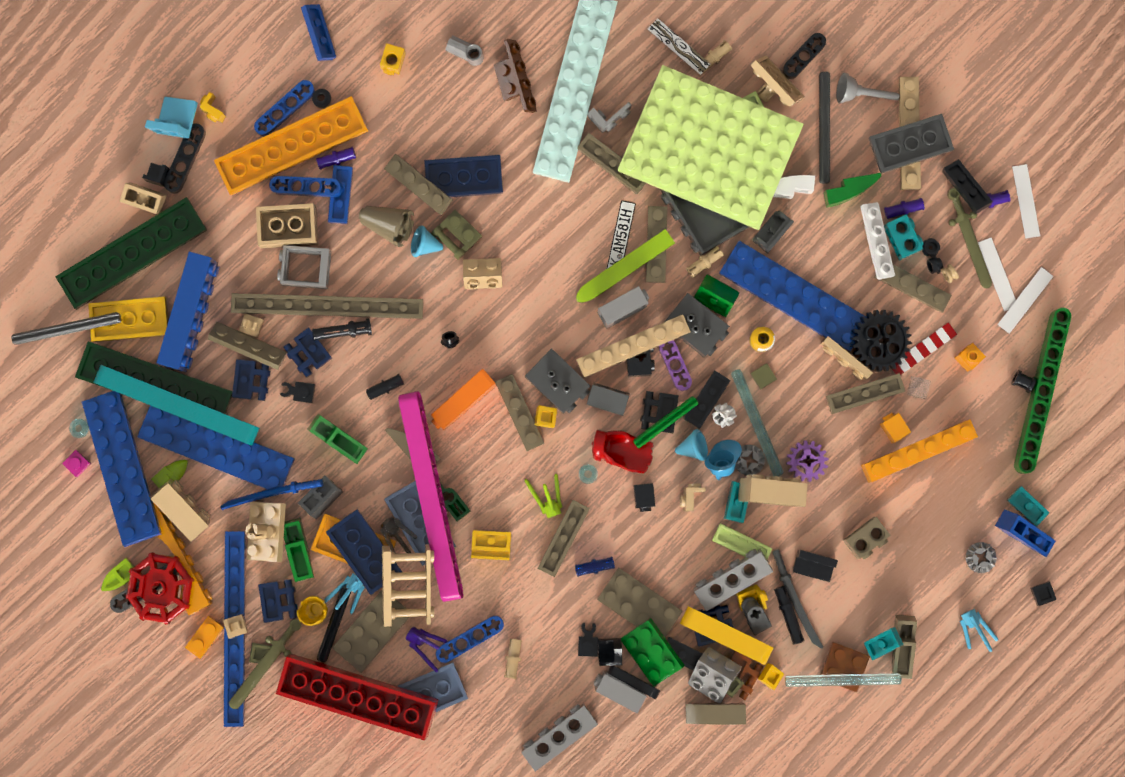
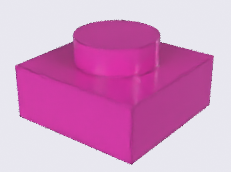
(76, 463)

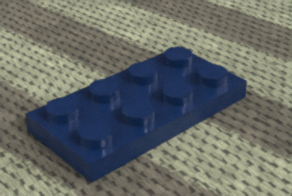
(466, 175)
(360, 549)

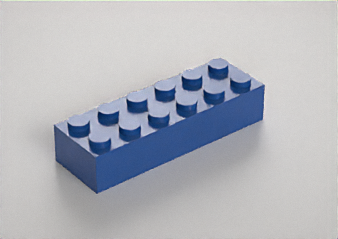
(188, 312)

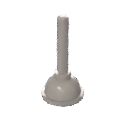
(849, 88)

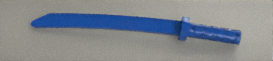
(294, 487)

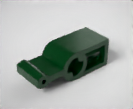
(458, 501)

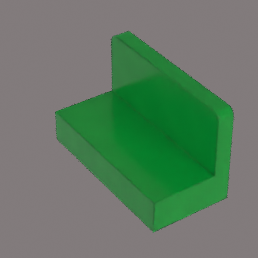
(716, 295)

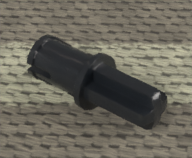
(384, 387)

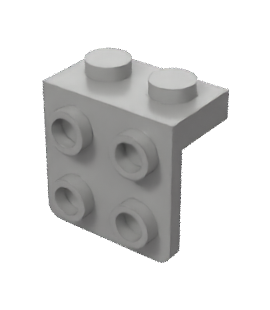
(714, 674)

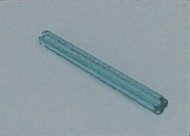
(757, 422)
(843, 680)

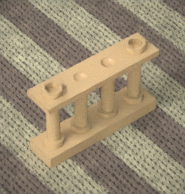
(390, 576)

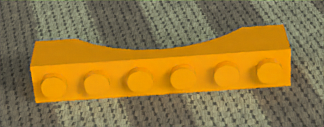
(919, 451)
(199, 595)

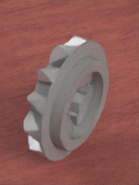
(753, 468)
(972, 559)

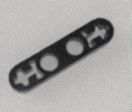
(187, 159)

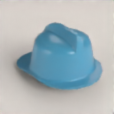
(723, 458)

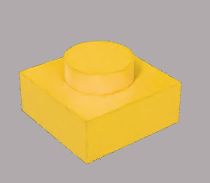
(545, 416)
(770, 676)

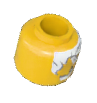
(767, 334)

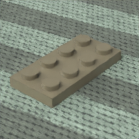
(638, 602)
(368, 635)

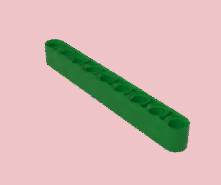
(1047, 382)

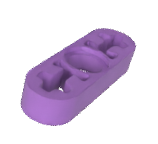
(664, 353)

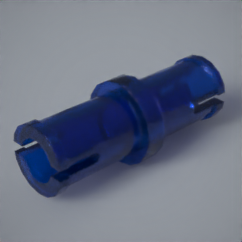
(594, 566)

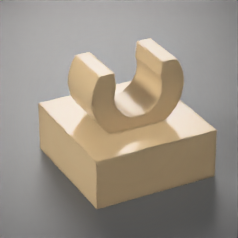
(251, 325)
(235, 626)

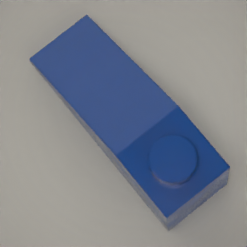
(1025, 532)

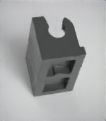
(772, 231)
(608, 399)
(320, 498)

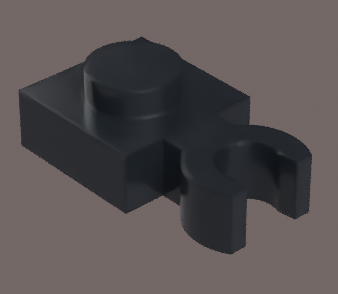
(302, 391)
(588, 644)

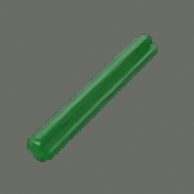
(665, 422)

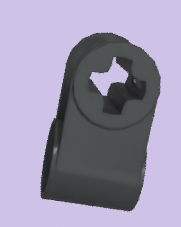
(755, 615)

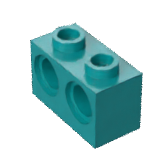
(898, 239)

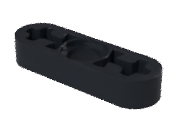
(817, 49)
(633, 681)

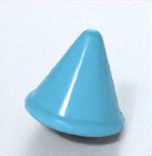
(424, 242)
(694, 446)

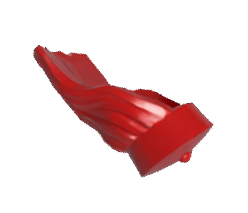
(619, 450)

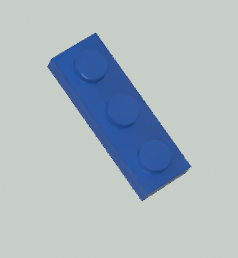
(318, 32)
(340, 205)

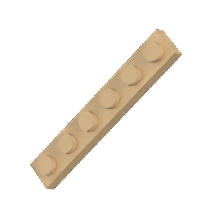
(909, 113)
(633, 345)

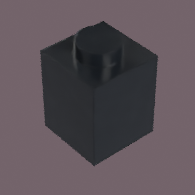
(644, 497)

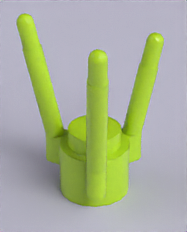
(551, 507)

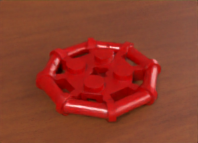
(170, 588)

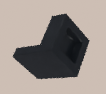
(156, 174)
(610, 651)

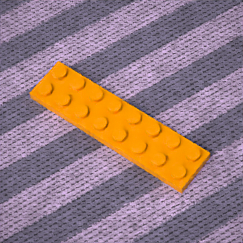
(290, 145)

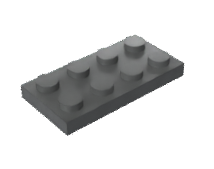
(911, 143)

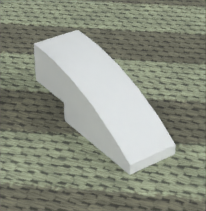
(792, 184)

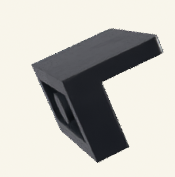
(814, 565)

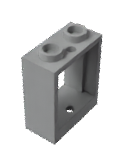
(284, 257)
(623, 307)
(619, 692)

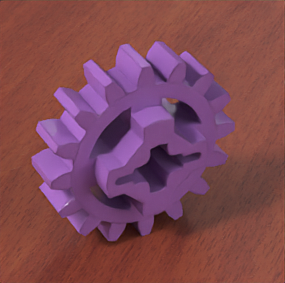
(807, 452)

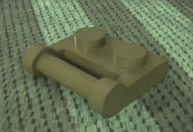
(461, 230)

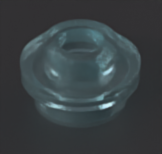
(85, 428)
(588, 480)

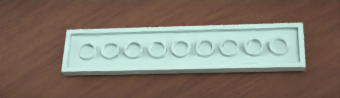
(574, 89)

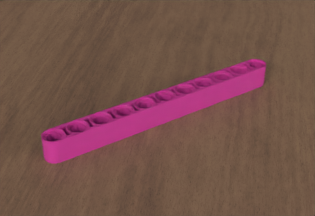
(430, 496)

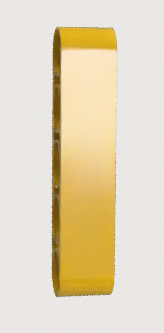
(726, 635)

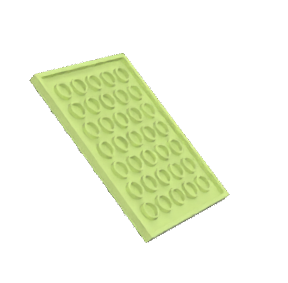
(710, 147)

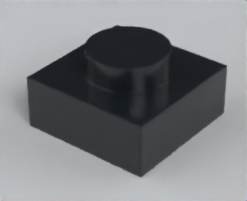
(1043, 593)

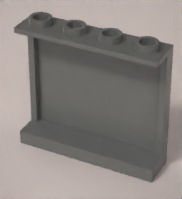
(700, 224)

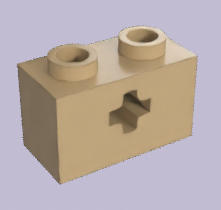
(143, 198)

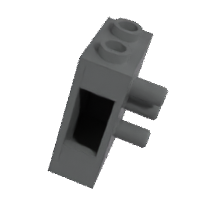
(703, 325)
(558, 382)

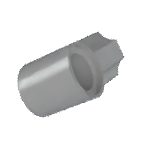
(464, 49)

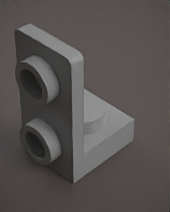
(598, 118)

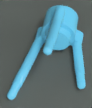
(353, 584)
(972, 620)

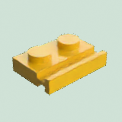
(491, 545)

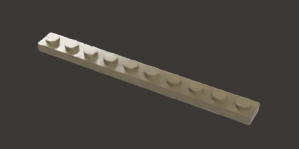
(327, 306)

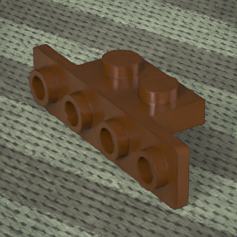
(513, 77)

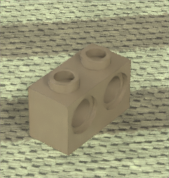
(864, 533)

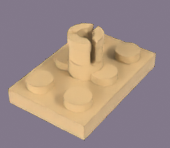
(775, 83)
(265, 531)

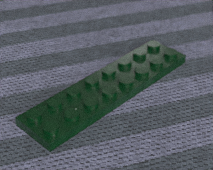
(131, 253)
(174, 382)

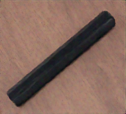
(332, 628)

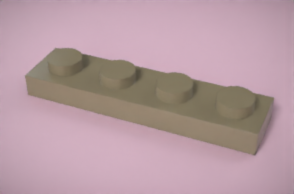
(608, 161)
(418, 184)
(656, 223)
(918, 289)
(247, 345)
(865, 393)
(519, 412)
(563, 538)

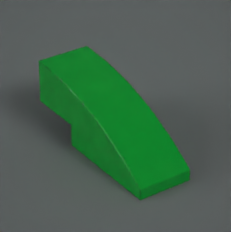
(849, 189)
(337, 438)
(297, 550)

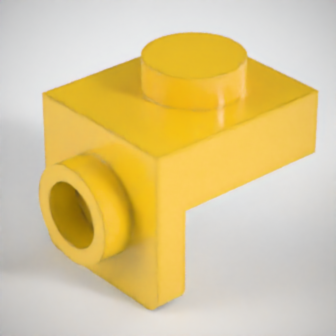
(212, 113)
(753, 591)

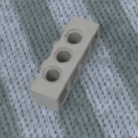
(710, 599)
(538, 759)

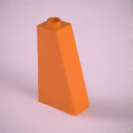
(463, 400)

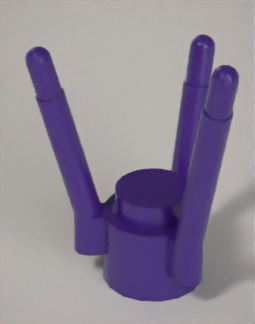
(418, 637)

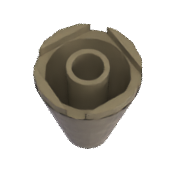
(389, 223)

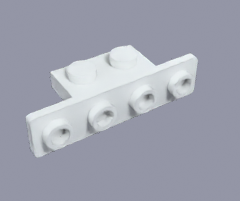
(877, 240)

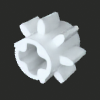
(724, 415)

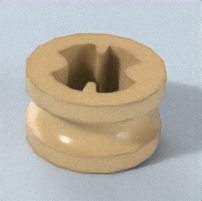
(949, 273)

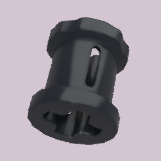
(1023, 381)

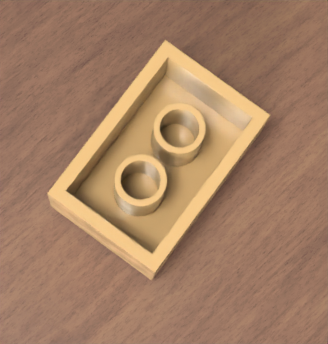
(287, 225)
(773, 490)
(181, 509)

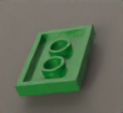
(652, 652)

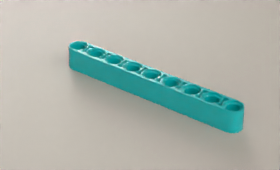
(176, 405)

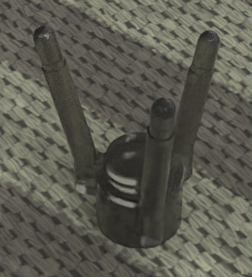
(391, 527)

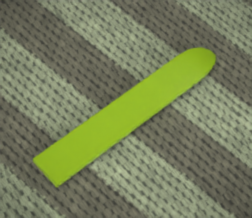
(625, 267)

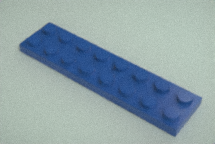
(791, 294)
(247, 462)
(121, 468)

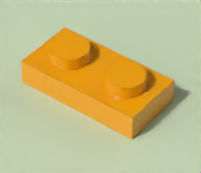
(204, 637)

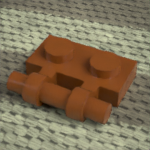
(754, 673)

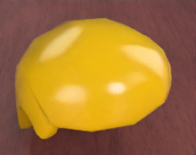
(312, 611)

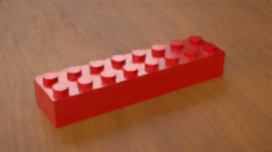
(357, 696)

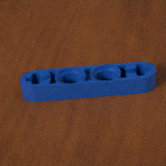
(282, 105)
(306, 183)
(471, 641)

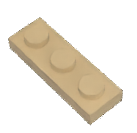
(846, 358)

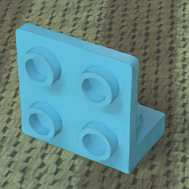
(175, 118)

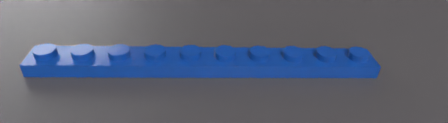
(234, 605)

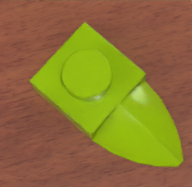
(173, 471)
(117, 576)

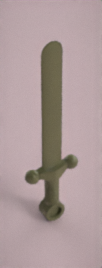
(970, 239)
(265, 663)

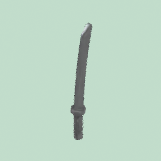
(785, 577)

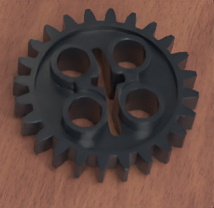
(897, 337)

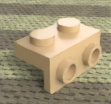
(482, 273)
(687, 498)

